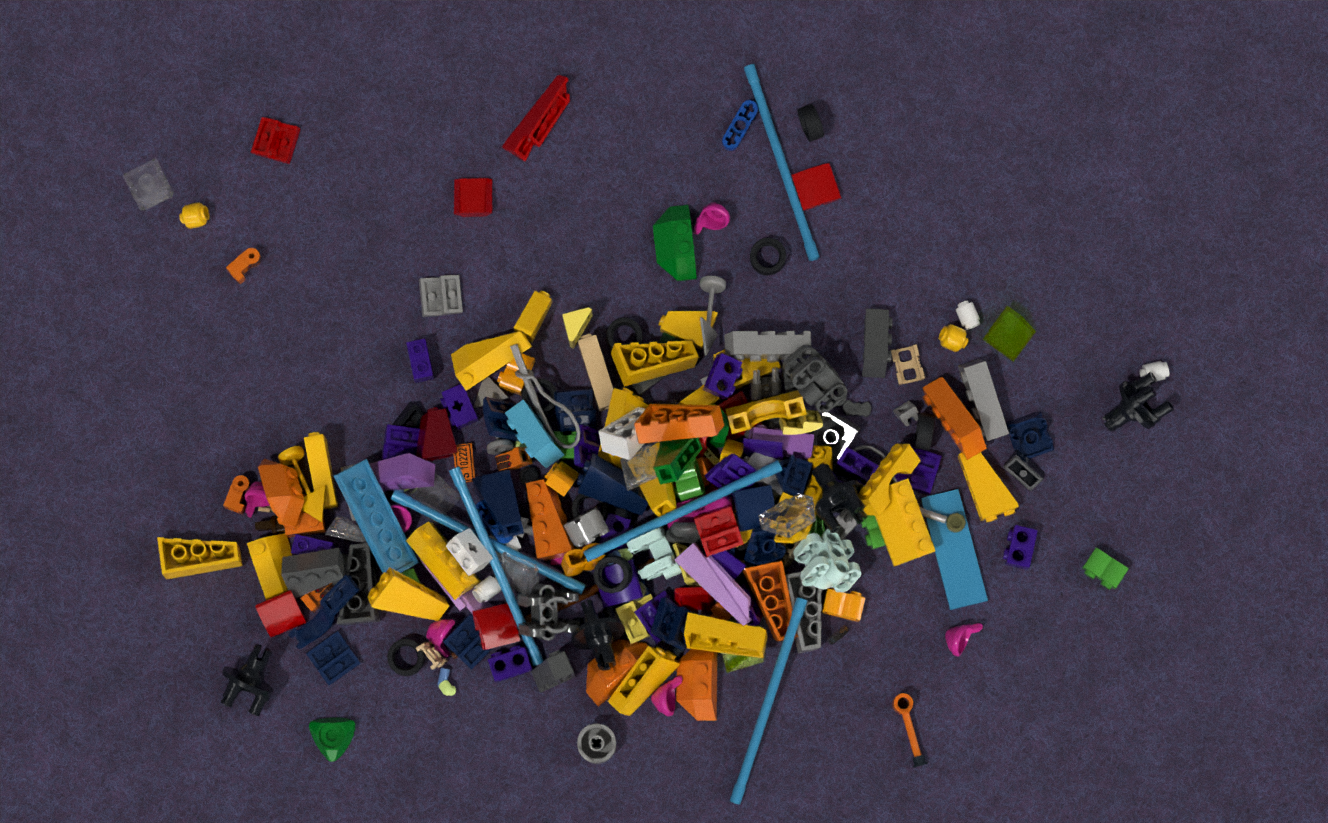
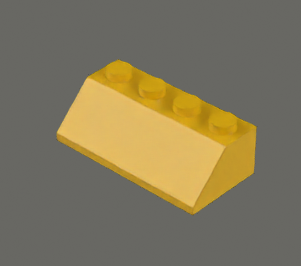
(904, 525)
(432, 550)

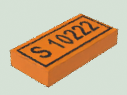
(465, 460)

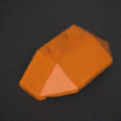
(282, 491)
(603, 684)
(699, 684)

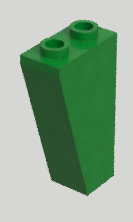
(674, 458)

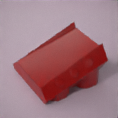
(473, 197)
(693, 598)

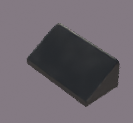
(410, 416)
(1024, 470)

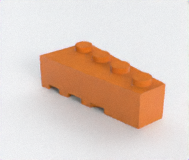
(547, 521)

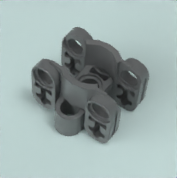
(814, 379)
(550, 621)

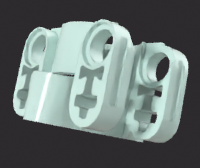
(661, 551)
(827, 562)

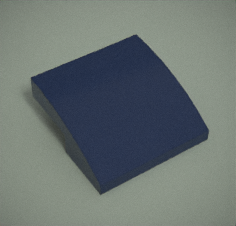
(580, 404)
(496, 419)
(750, 505)
(670, 623)
(466, 642)
(333, 657)

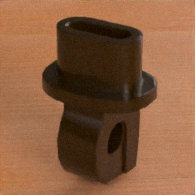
(272, 525)

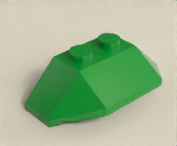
(675, 243)

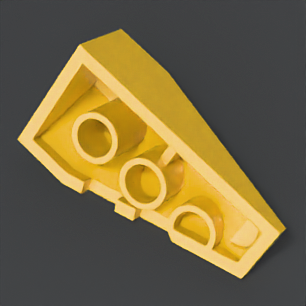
(482, 358)
(267, 560)

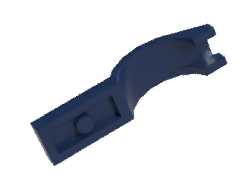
(330, 606)

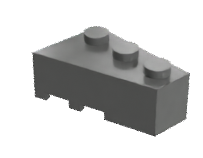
(876, 342)
(312, 570)
(553, 671)

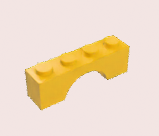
(781, 406)
(875, 494)

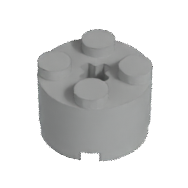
(586, 528)
(596, 732)

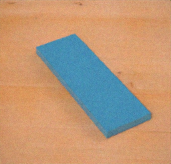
(375, 517)
(954, 553)

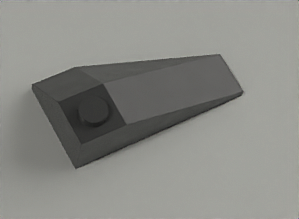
(835, 433)

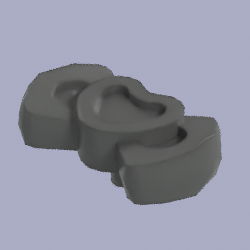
(850, 408)

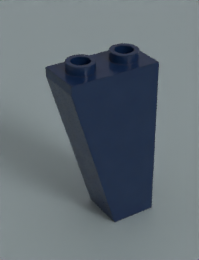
(608, 485)
(500, 500)

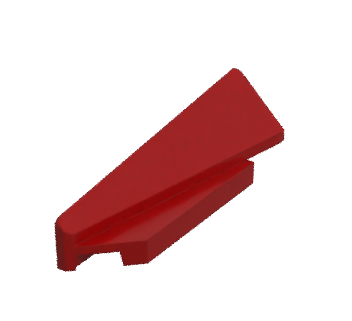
(539, 119)

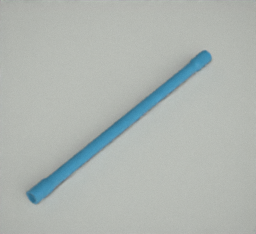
(809, 244)
(764, 472)
(460, 483)
(407, 501)
(740, 786)

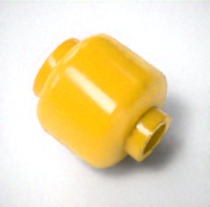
(194, 215)
(953, 338)

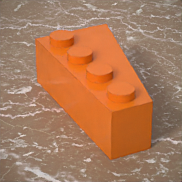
(954, 417)
(678, 422)
(772, 595)

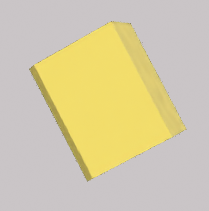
(576, 323)

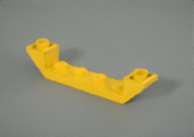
(819, 455)

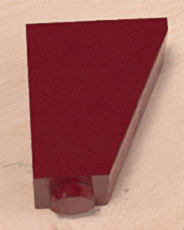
(435, 436)

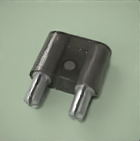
(765, 387)

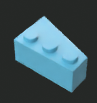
(533, 434)

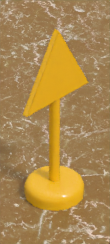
(314, 501)

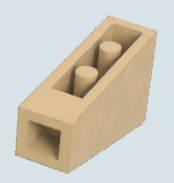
(596, 370)

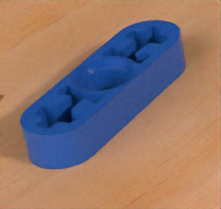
(737, 139)
(493, 529)

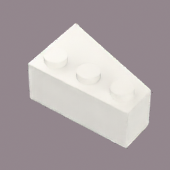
(621, 437)

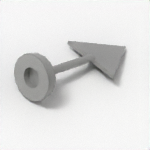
(711, 285)
(491, 390)

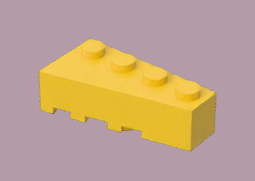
(652, 360)
(195, 556)
(724, 636)

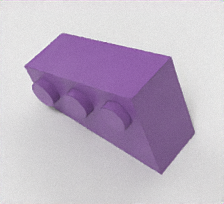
(797, 445)
(404, 472)

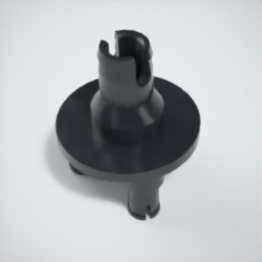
(1135, 405)
(837, 496)
(598, 634)
(250, 679)

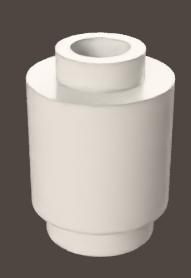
(968, 315)
(1158, 368)
(486, 589)

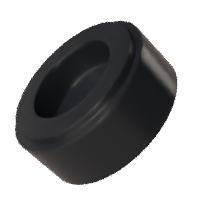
(528, 475)
(622, 513)

